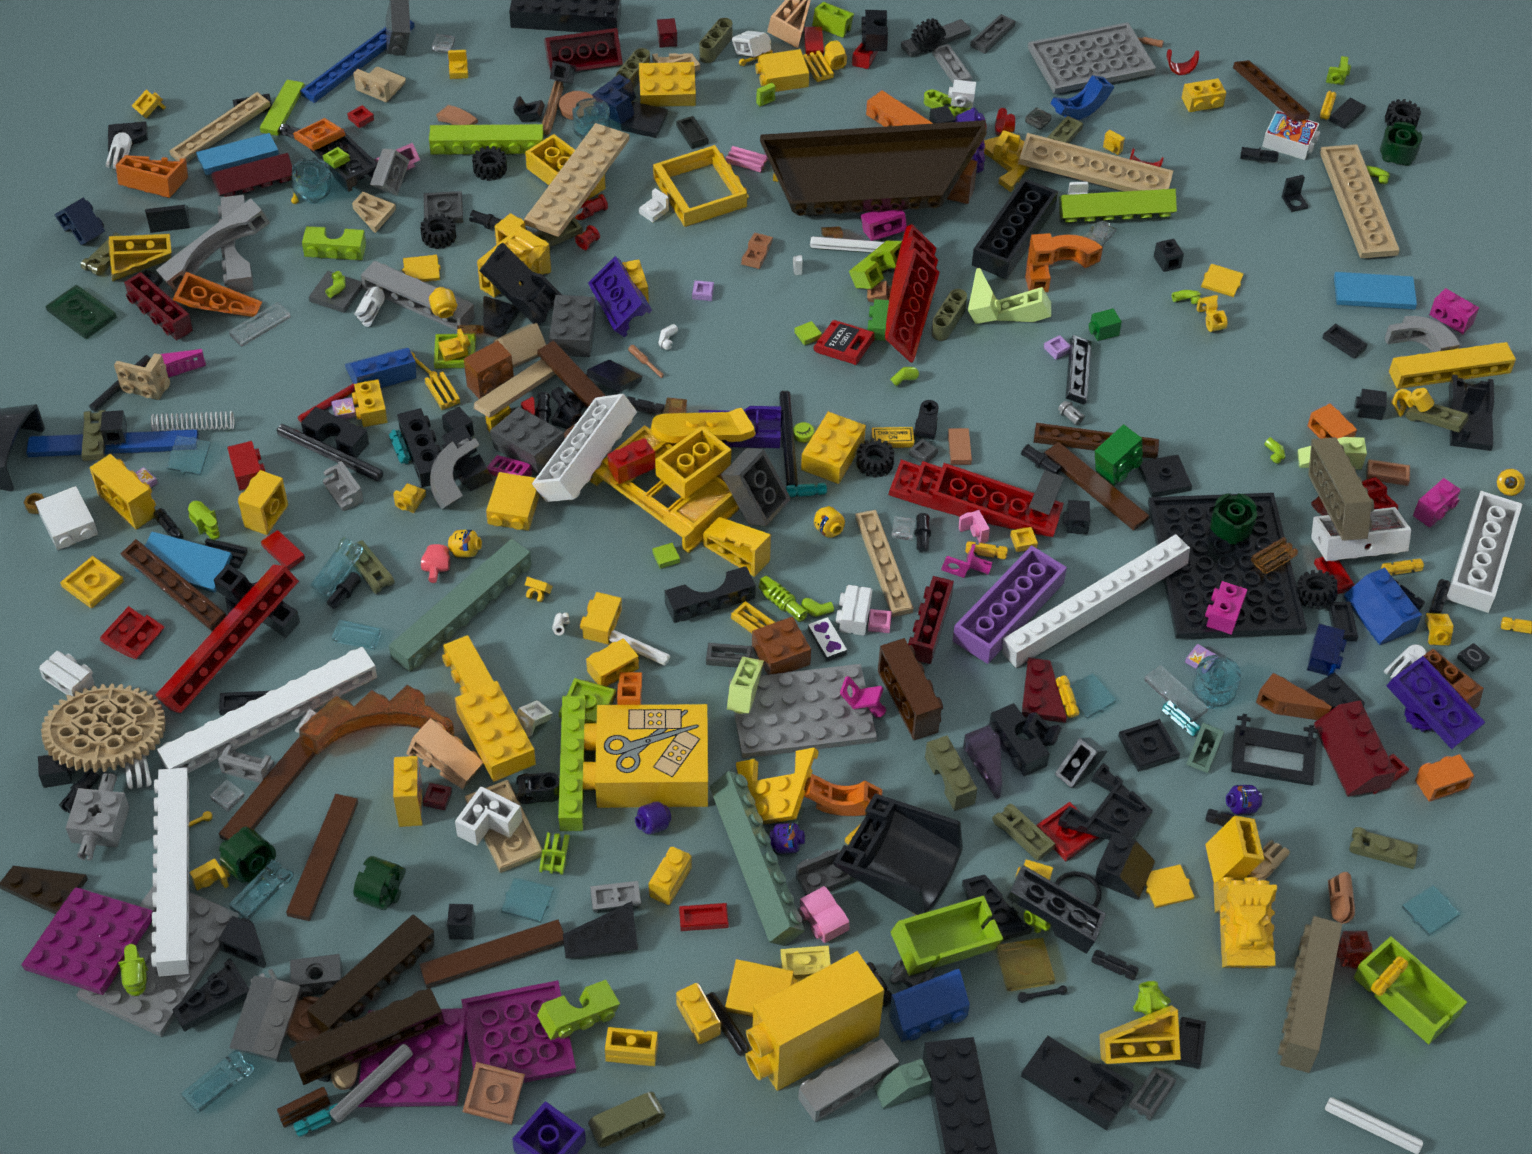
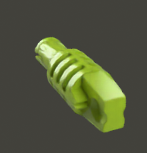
(782, 598)

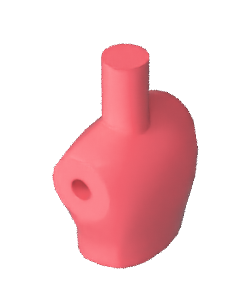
(435, 560)

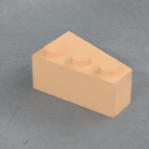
(789, 21)
(445, 753)

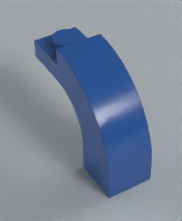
(1085, 102)

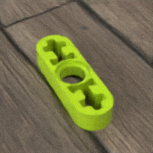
(937, 99)

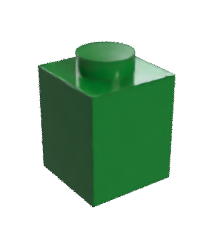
(1105, 324)

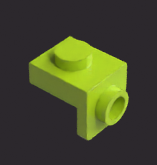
(1338, 74)

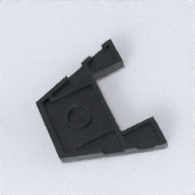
(1119, 812)

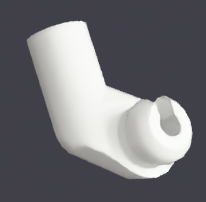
(665, 334)
(559, 620)

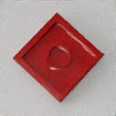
(1067, 841)

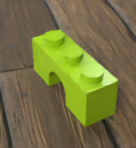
(348, 246)
(869, 270)
(563, 1019)

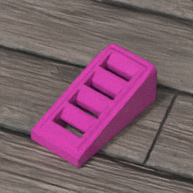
(177, 362)
(518, 466)

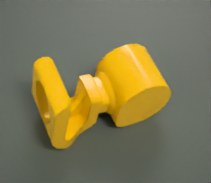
(1214, 319)
(1419, 397)

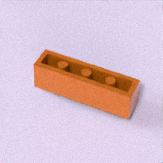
(892, 112)

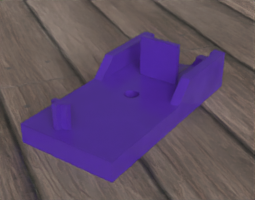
(618, 296)
(766, 424)
(1421, 686)

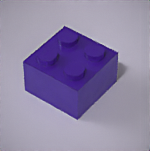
(549, 1133)

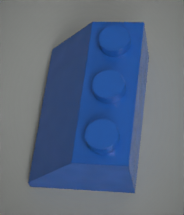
(388, 368)
(1383, 606)
(929, 1006)

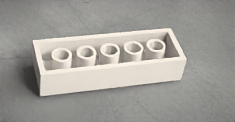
(584, 448)
(1484, 551)

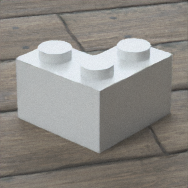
(487, 812)

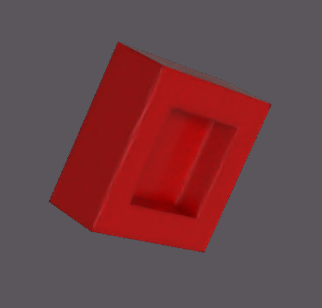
(360, 116)

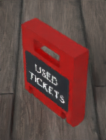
(839, 340)

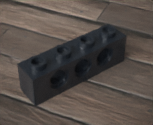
(419, 442)

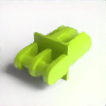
(204, 519)
(554, 855)
(133, 971)

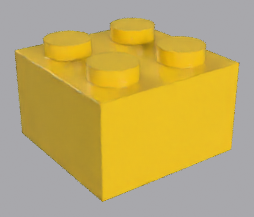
(263, 502)

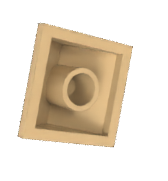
(523, 343)

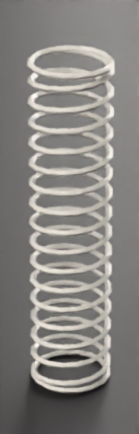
(156, 421)

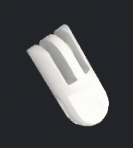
(119, 148)
(370, 305)
(1405, 659)
(136, 770)

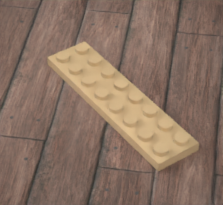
(1092, 165)
(576, 180)
(1359, 201)

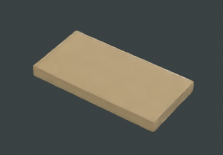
(520, 846)

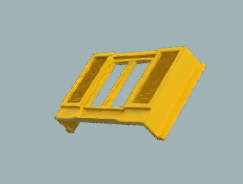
(685, 517)

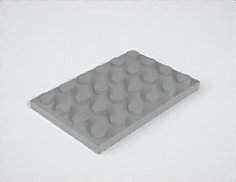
(1105, 52)
(803, 713)
(154, 1006)

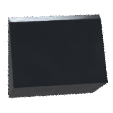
(168, 218)

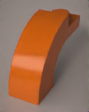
(1077, 249)
(629, 688)
(840, 799)

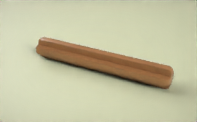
(552, 107)

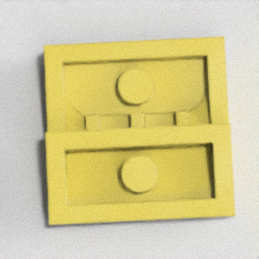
(805, 960)

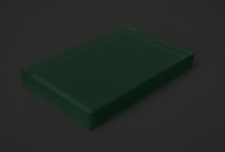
(81, 311)

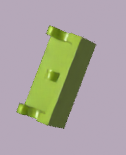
(832, 19)

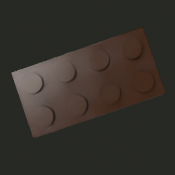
(909, 688)

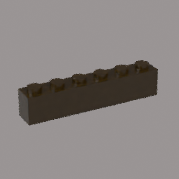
(372, 975)
(366, 1036)

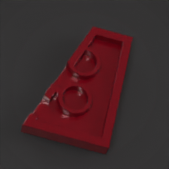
(1042, 692)

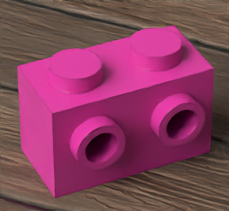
(883, 223)
(1454, 311)
(1437, 502)
(1226, 607)

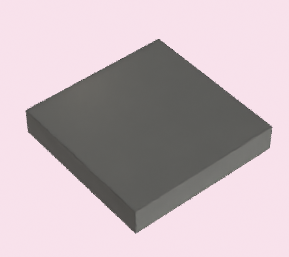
(446, 203)
(340, 301)

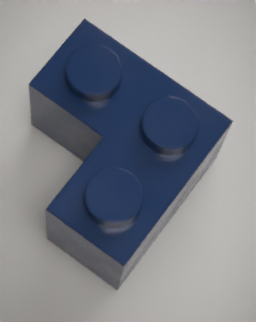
(618, 95)
(81, 220)

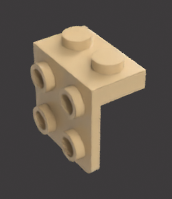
(378, 83)
(144, 381)

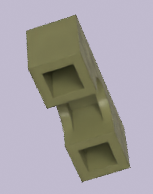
(958, 783)

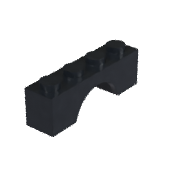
(235, 586)
(687, 603)

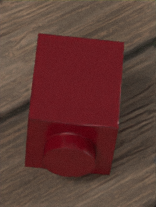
(667, 32)

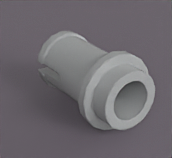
(1070, 412)

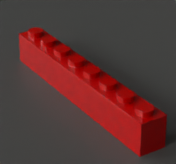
(226, 638)

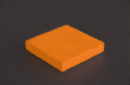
(319, 134)

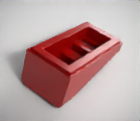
(863, 58)

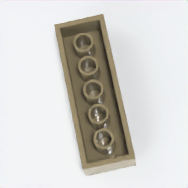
(1340, 489)
(1309, 994)

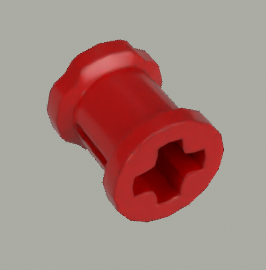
(587, 237)

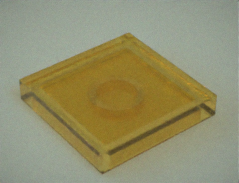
(1025, 964)

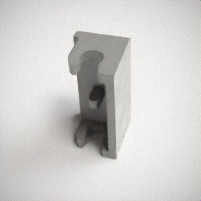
(343, 486)
(244, 765)
(615, 895)

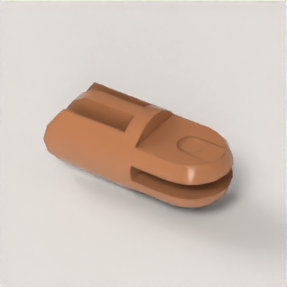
(1341, 898)

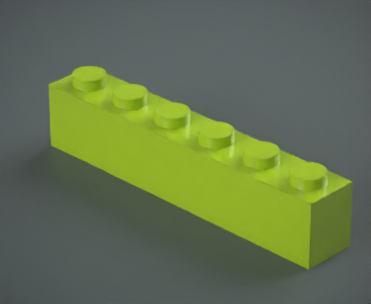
(469, 138)
(1117, 204)
(571, 764)

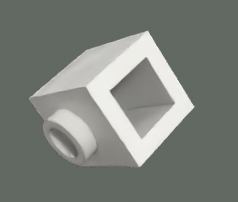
(962, 93)

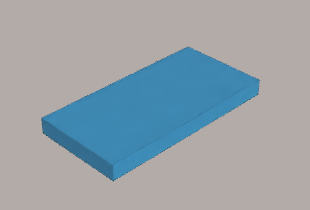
(237, 153)
(1375, 290)
(190, 560)

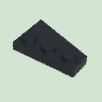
(1006, 917)
(603, 935)
(214, 997)

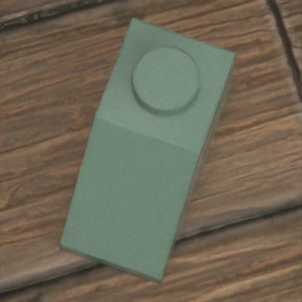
(903, 1084)

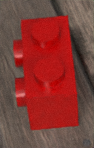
(631, 460)
(245, 463)

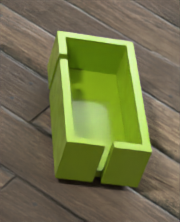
(946, 935)
(1416, 995)

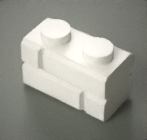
(751, 43)
(855, 610)
(66, 674)

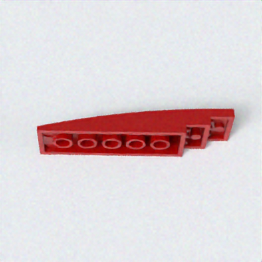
(911, 292)
(962, 491)

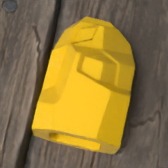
(835, 55)

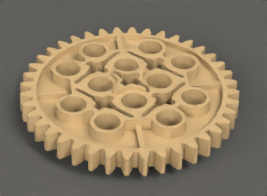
(103, 727)

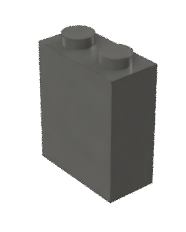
(397, 27)

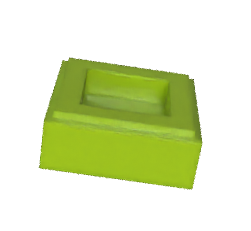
(765, 94)
(336, 157)
(807, 333)
(666, 555)

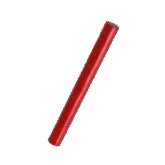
(327, 403)

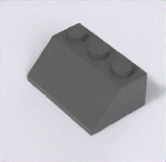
(266, 1017)

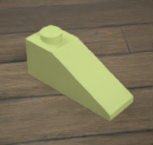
(983, 303)
(1025, 307)
(1353, 447)
(744, 685)

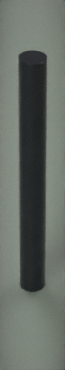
(114, 387)

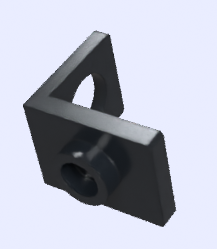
(1292, 191)

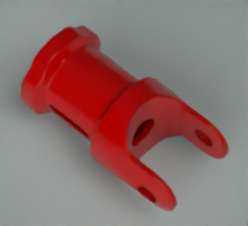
(592, 206)

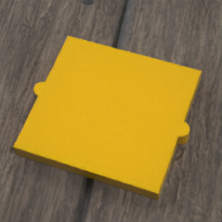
(422, 267)
(1222, 280)
(1168, 886)

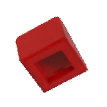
(529, 405)

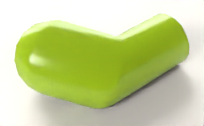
(1378, 172)
(339, 284)
(1186, 294)
(905, 373)
(1277, 449)
(816, 609)

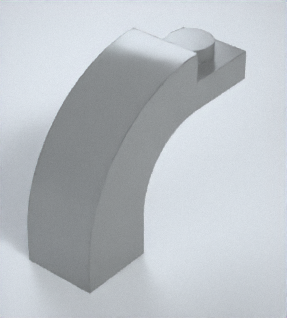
(1424, 331)
(441, 476)

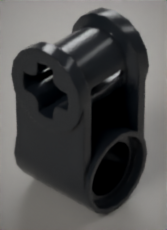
(927, 420)
(537, 787)

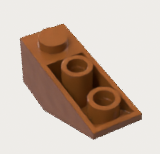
(1462, 683)
(1289, 700)

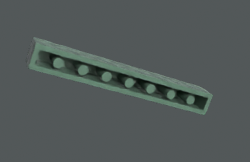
(460, 605)
(757, 859)

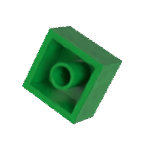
(1119, 455)

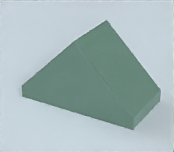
(1205, 747)

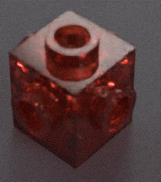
(1353, 948)

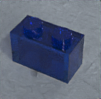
(1326, 649)

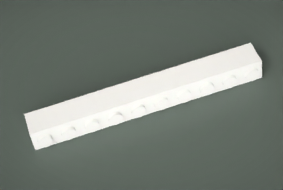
(1095, 601)
(269, 711)
(172, 873)

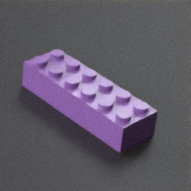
(1009, 604)

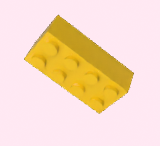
(549, 157)
(495, 731)

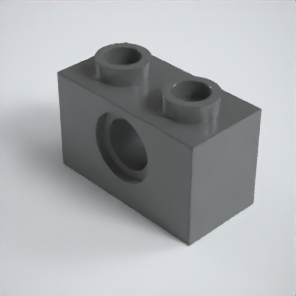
(305, 969)

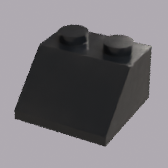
(1124, 866)

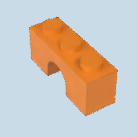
(1039, 258)

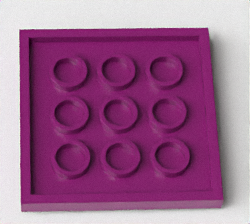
(87, 940)
(509, 1035)
(430, 1074)

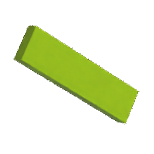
(282, 107)

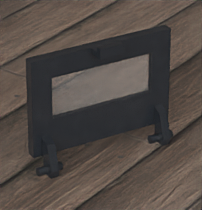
(1274, 753)

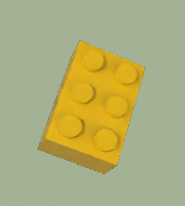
(667, 84)
(833, 447)
(693, 462)
(123, 491)

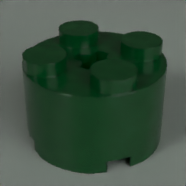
(1400, 143)
(1233, 517)
(246, 854)
(379, 883)

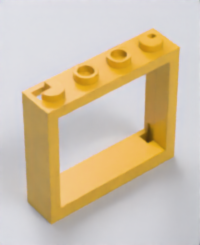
(664, 170)

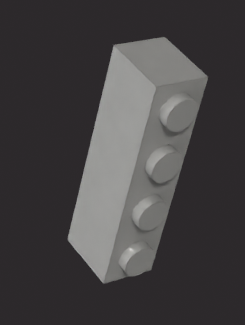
(847, 1080)

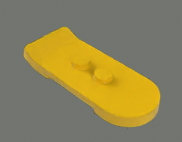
(728, 426)

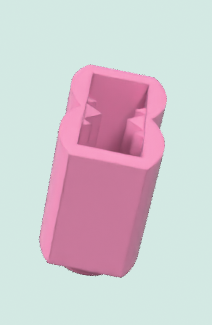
(823, 914)

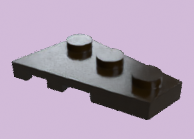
(42, 887)

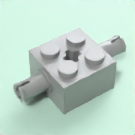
(97, 817)

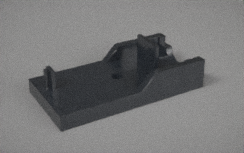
(353, 170)
(536, 293)
(1479, 401)
(1069, 915)
(1096, 1097)

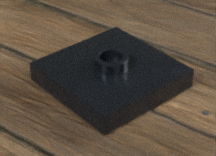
(1165, 476)

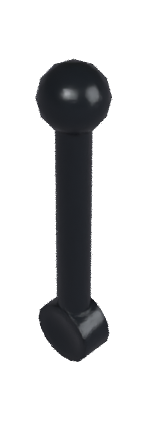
(1022, 996)

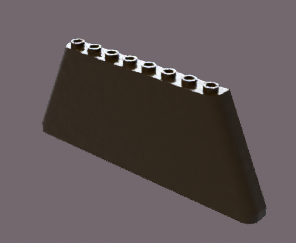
(872, 166)

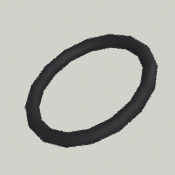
(1086, 876)

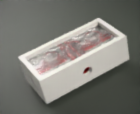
(1388, 535)

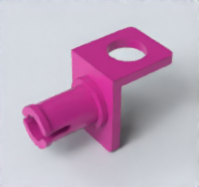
(971, 562)
(864, 697)

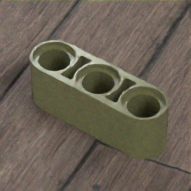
(715, 40)
(630, 68)
(949, 314)
(626, 1119)

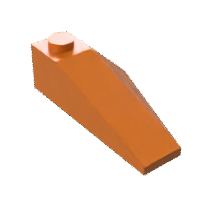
(207, 295)

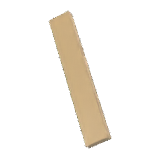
(220, 127)
(514, 389)
(884, 563)

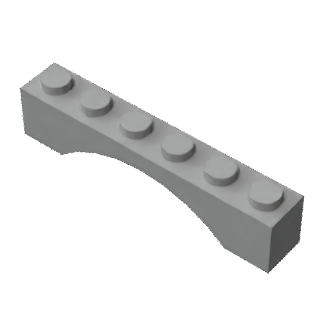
(242, 222)
(238, 270)

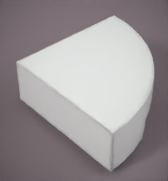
(797, 264)

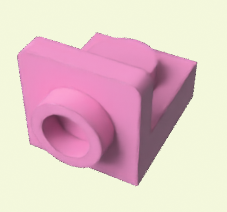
(977, 525)

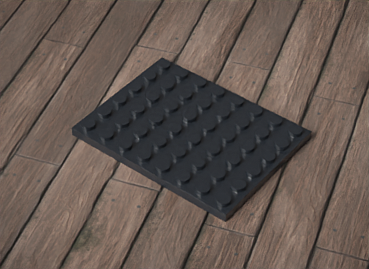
(1271, 599)

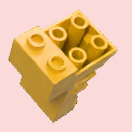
(523, 243)
(1245, 922)

